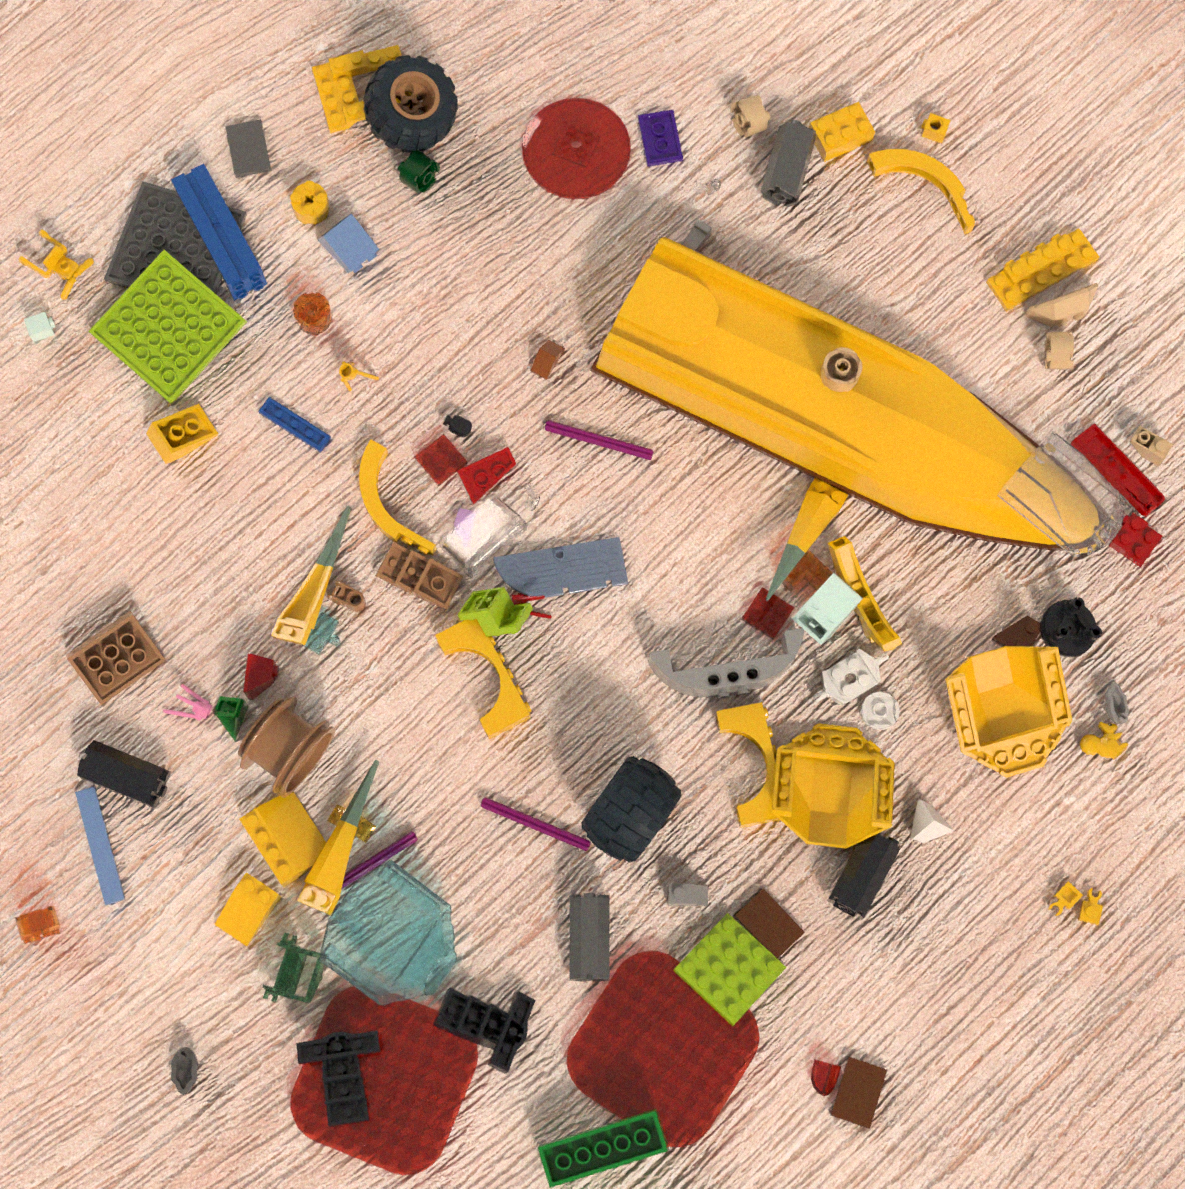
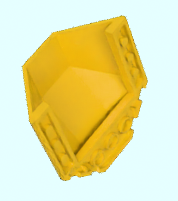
(1010, 707)
(833, 786)

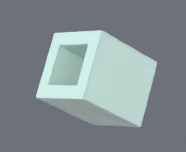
(40, 326)

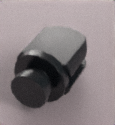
(458, 425)

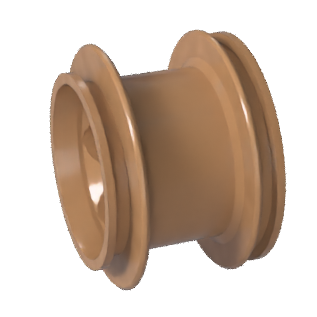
(285, 745)

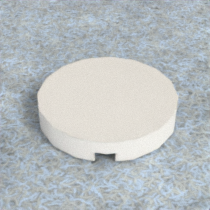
(880, 710)

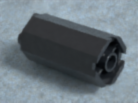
(123, 773)
(864, 875)

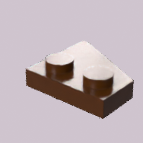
(1019, 634)

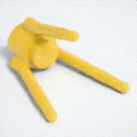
(349, 372)

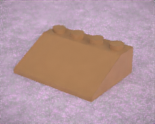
(115, 657)

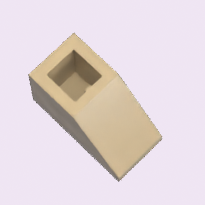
(1150, 445)

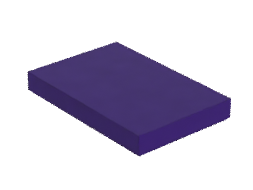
(660, 138)

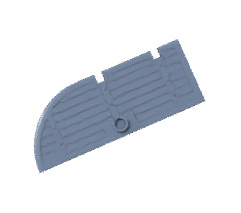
(573, 567)

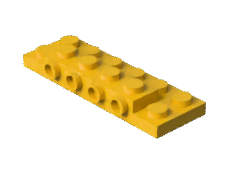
(1042, 268)

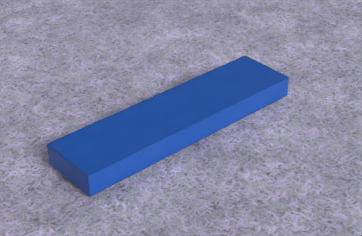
(294, 424)

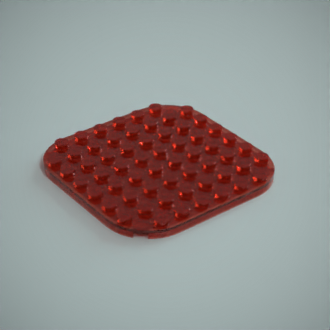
(660, 1048)
(409, 1085)

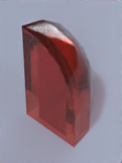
(824, 1077)

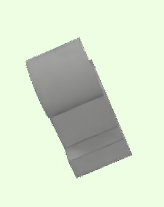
(697, 236)

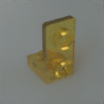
(364, 827)

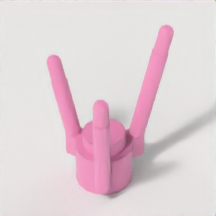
(202, 709)

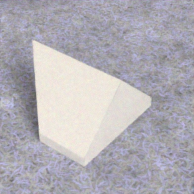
(928, 823)

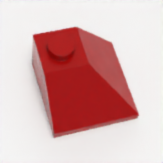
(259, 675)

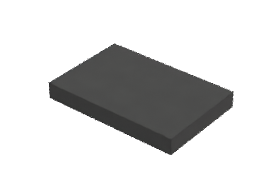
(248, 148)

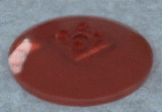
(580, 170)

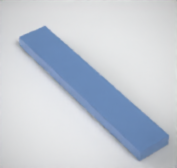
(100, 846)

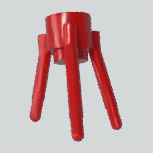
(521, 599)

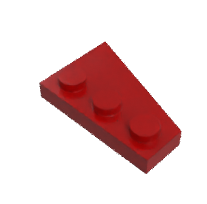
(485, 473)

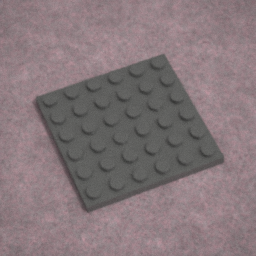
(159, 224)

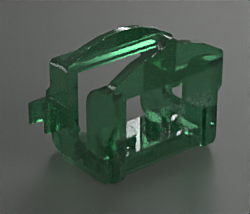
(291, 971)

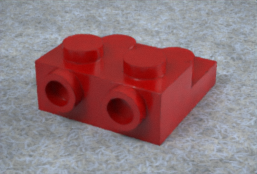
(1135, 539)

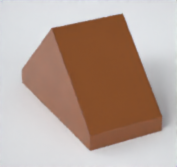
(547, 359)

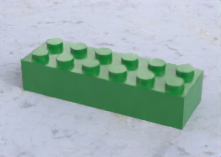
(603, 1148)

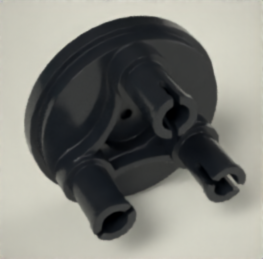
(1069, 627)

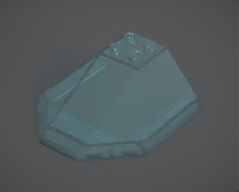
(390, 937)

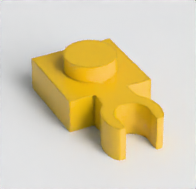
(1066, 897)
(1091, 911)

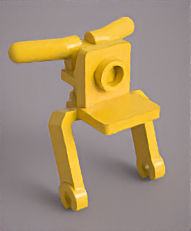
(58, 263)

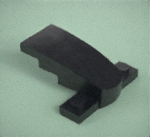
(487, 1024)
(342, 1073)

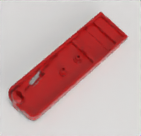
(1118, 470)

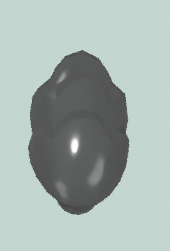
(184, 1070)

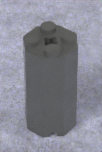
(788, 163)
(589, 938)

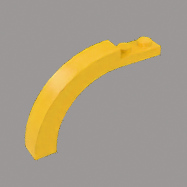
(930, 169)
(368, 480)

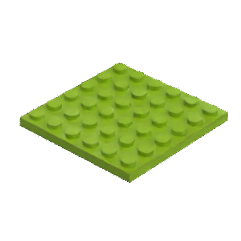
(167, 326)

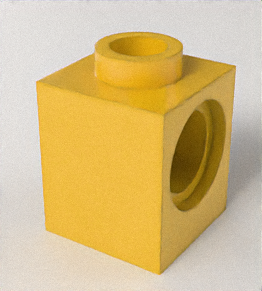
(935, 134)

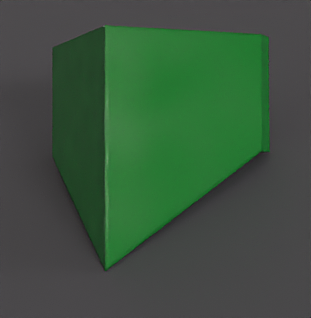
(231, 714)

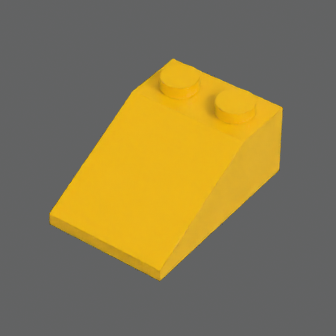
(181, 433)
(247, 909)

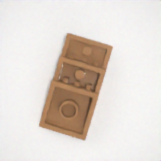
(419, 576)

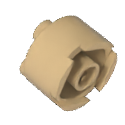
(750, 116)
(1059, 350)
(841, 380)

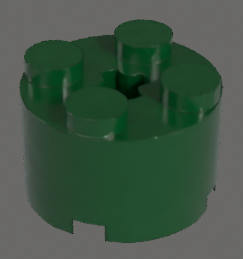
(418, 171)

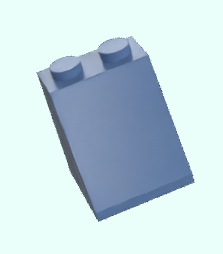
(349, 244)

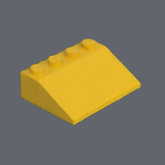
(285, 837)

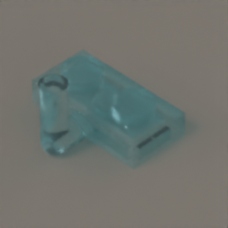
(322, 634)

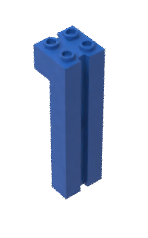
(219, 232)

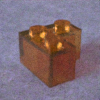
(807, 569)

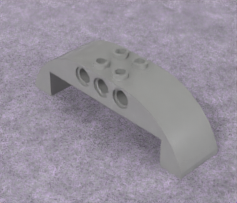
(696, 681)

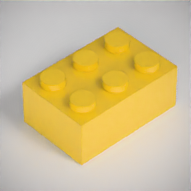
(842, 131)

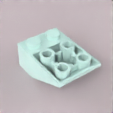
(827, 609)

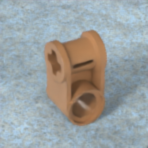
(344, 595)

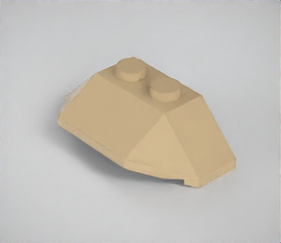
(1063, 308)

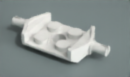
(859, 664)

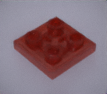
(441, 460)
(767, 615)

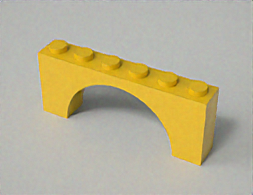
(509, 708)
(751, 723)

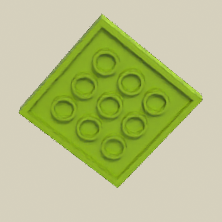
(729, 969)

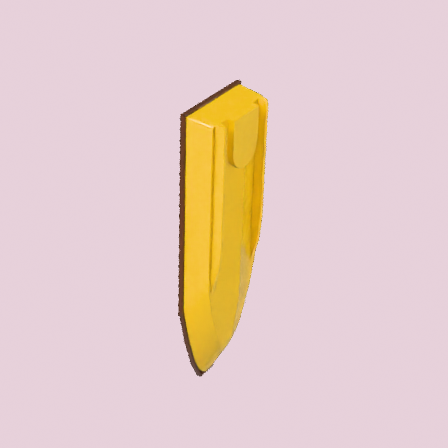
(752, 371)

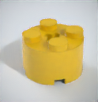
(310, 203)

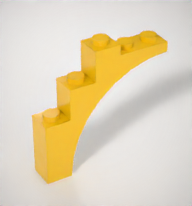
(871, 617)

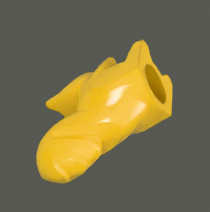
(1106, 746)

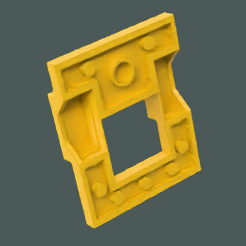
(337, 86)

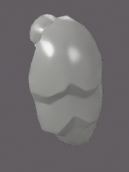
(1116, 704)

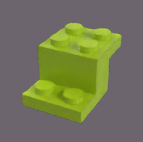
(495, 611)

